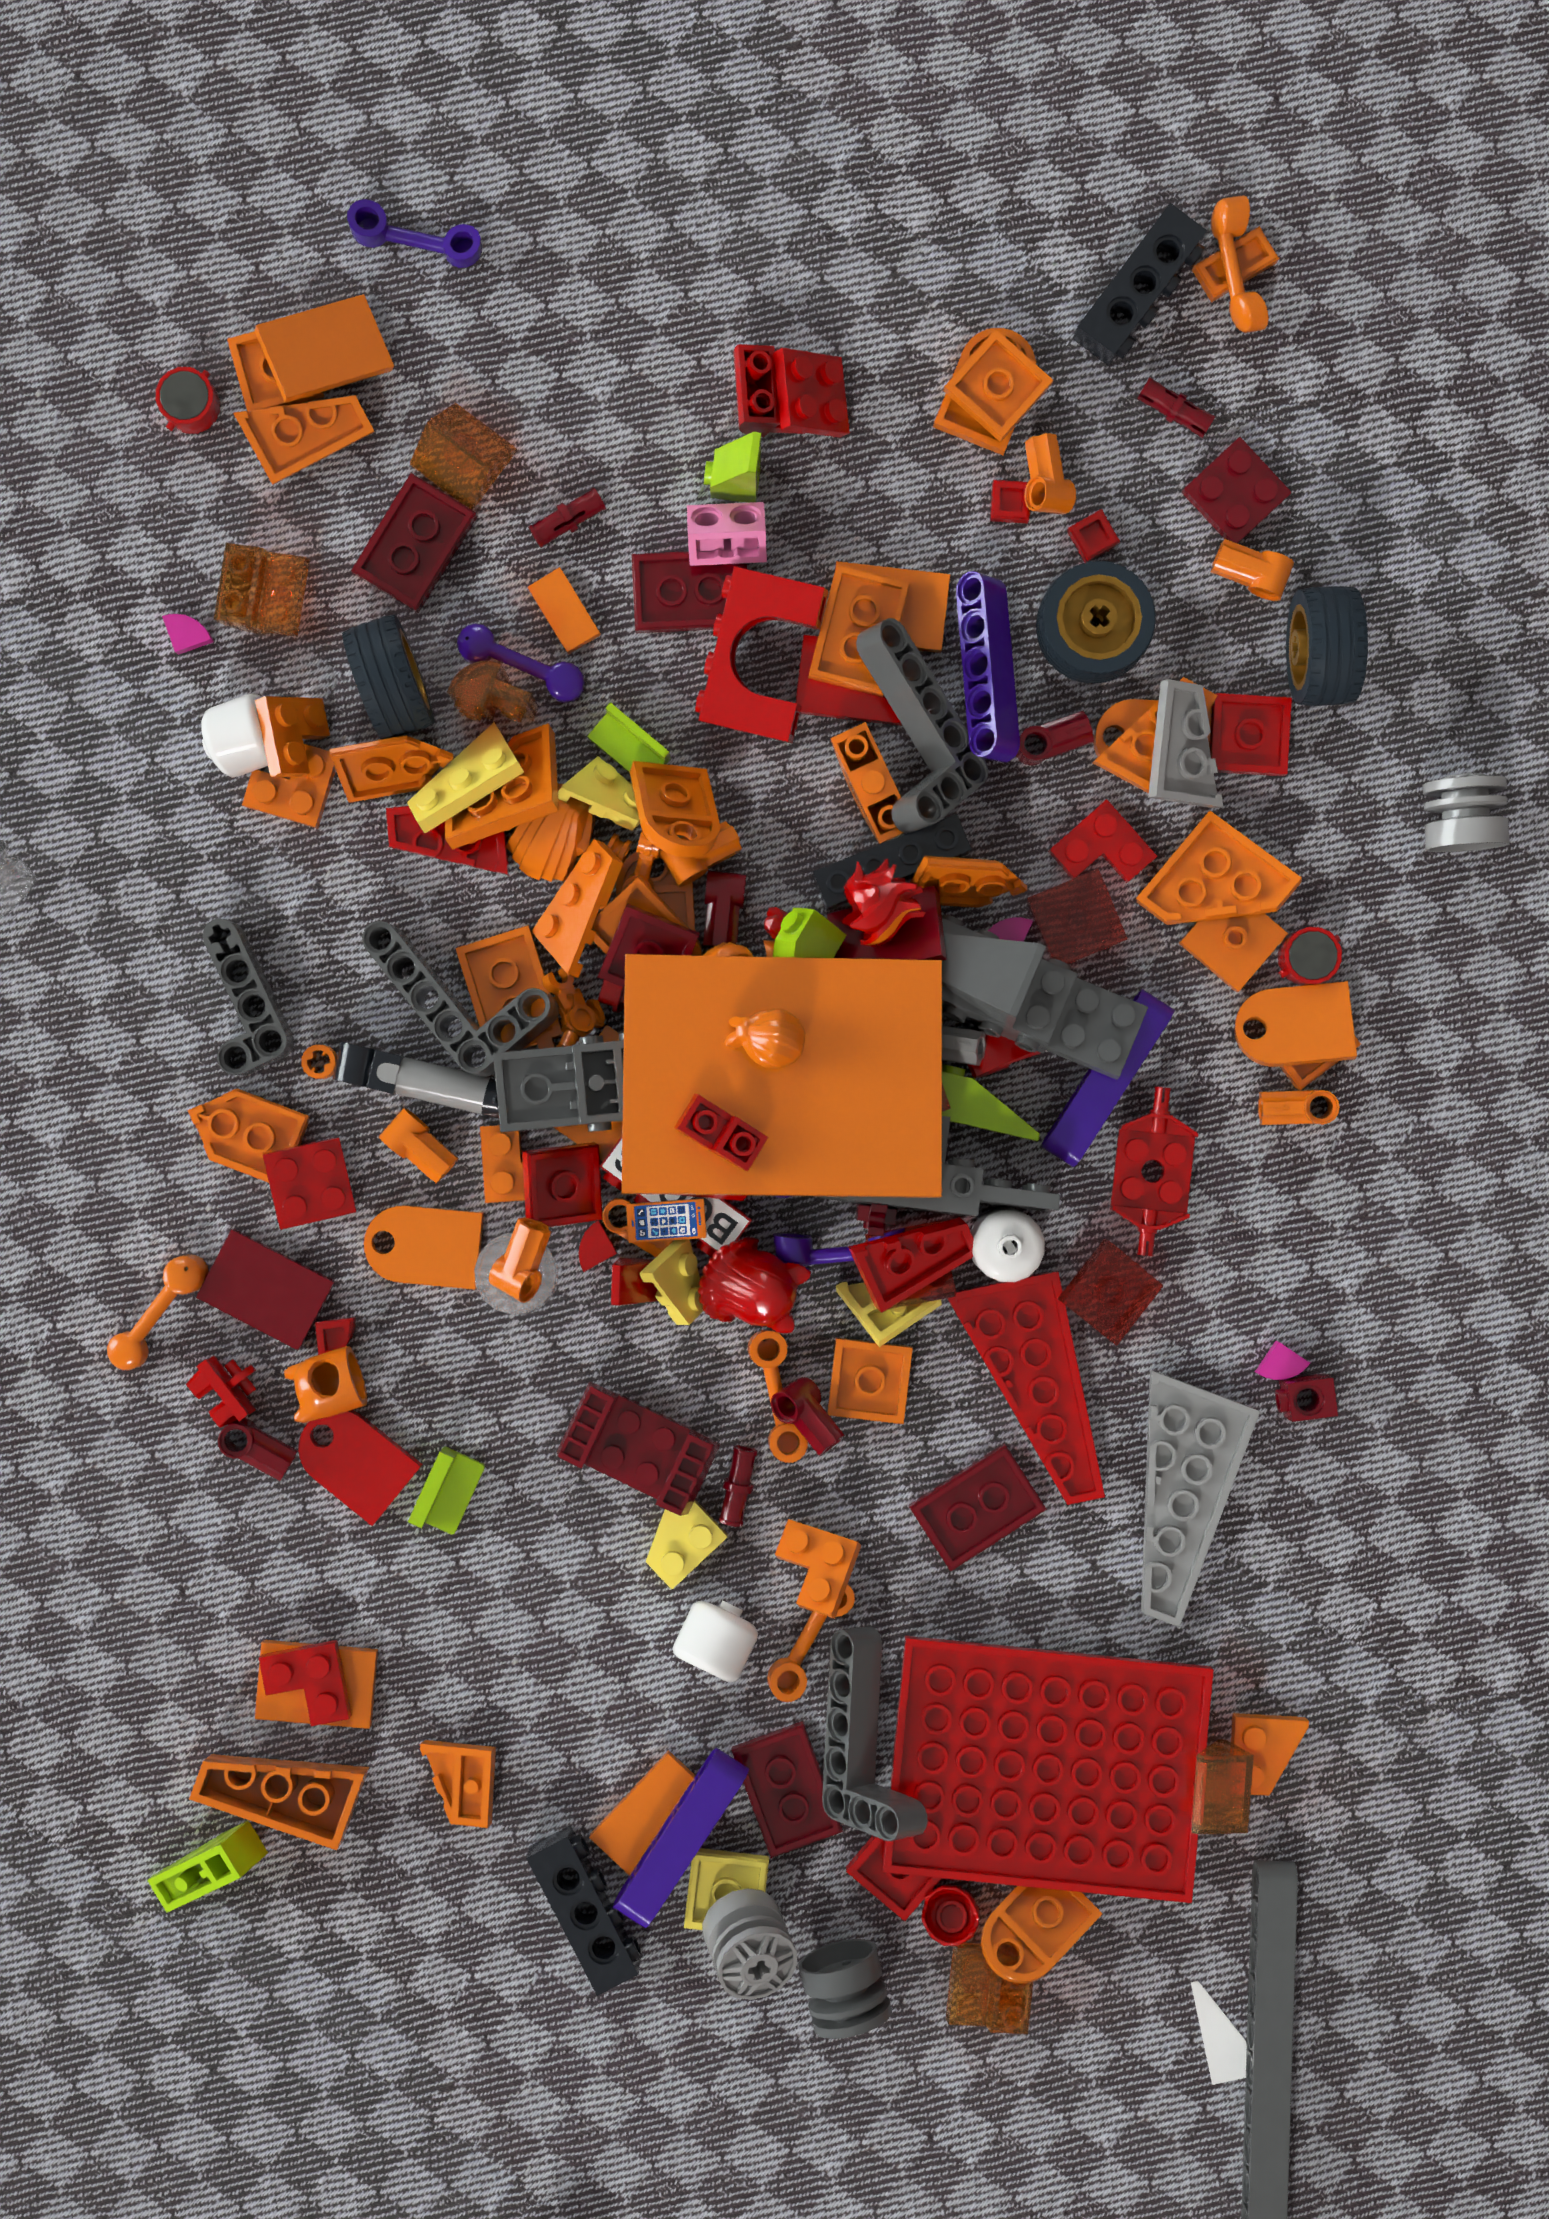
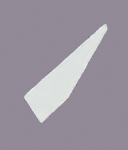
(1222, 2041)

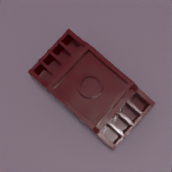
(638, 1448)

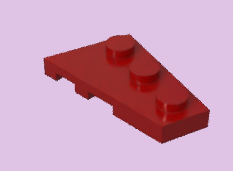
(408, 836)
(911, 1260)

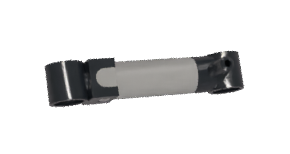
(416, 1079)

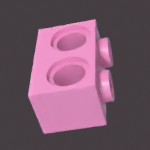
(726, 533)

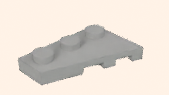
(1181, 751)

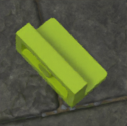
(626, 741)
(447, 1491)

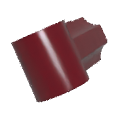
(1057, 737)
(724, 900)
(801, 1406)
(261, 1451)

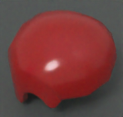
(950, 1915)

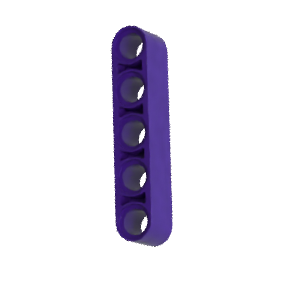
(987, 667)
(1099, 1093)
(680, 1837)

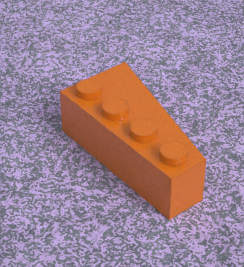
(286, 1795)

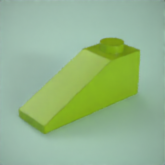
(735, 469)
(807, 935)
(979, 1108)
(208, 1867)

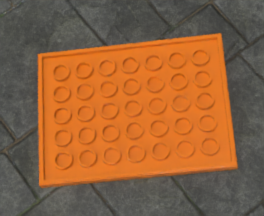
(840, 1120)

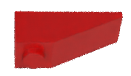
(627, 1284)

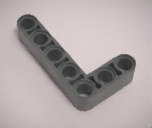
(929, 723)
(449, 1008)
(851, 1743)

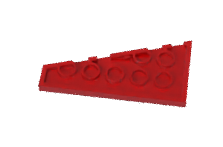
(1033, 1359)

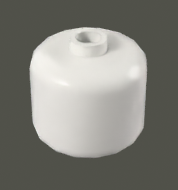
(234, 736)
(999, 1229)
(716, 1640)

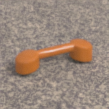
(1227, 222)
(130, 1348)
(784, 1439)
(786, 1674)

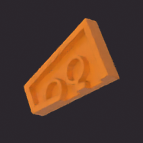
(303, 433)
(1133, 751)
(572, 912)

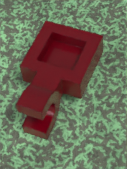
(875, 1217)

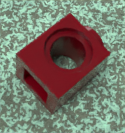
(1323, 1397)

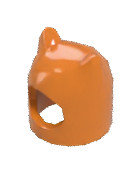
(327, 1385)

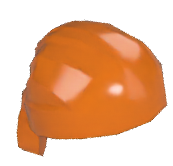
(769, 1037)

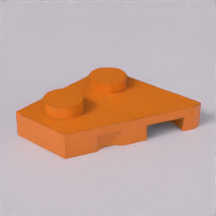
(1272, 1743)
(463, 1780)

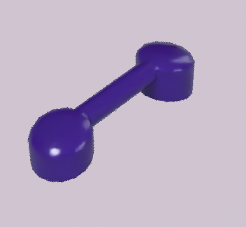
(371, 229)
(562, 679)
(799, 1249)

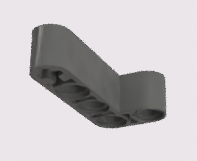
(241, 995)

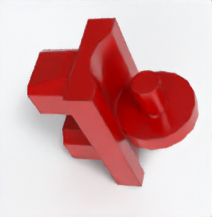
(234, 1402)

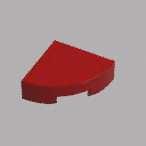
(595, 1246)
(334, 1333)

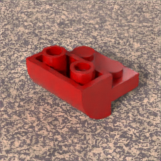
(757, 390)

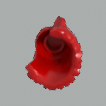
(751, 1286)

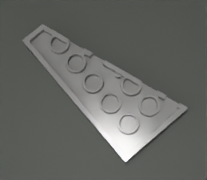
(1190, 1470)

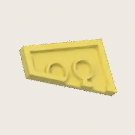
(466, 779)

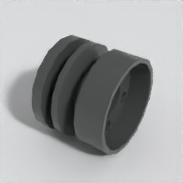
(845, 1988)

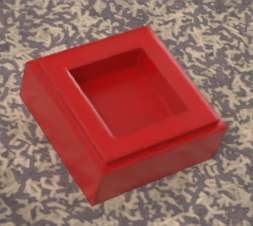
(1009, 502)
(1093, 536)

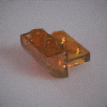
(261, 590)
(484, 688)
(983, 1997)

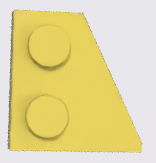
(605, 792)
(677, 1281)
(882, 1325)
(683, 1543)

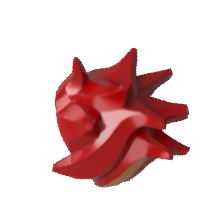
(880, 903)

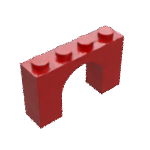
(751, 600)

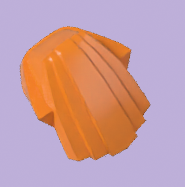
(552, 843)

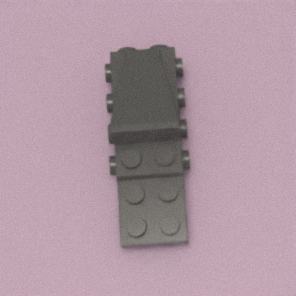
(1035, 1001)
(561, 1086)
(964, 1191)

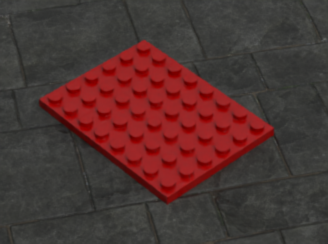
(1049, 1768)

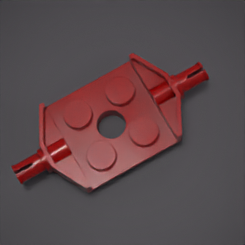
(1164, 1201)

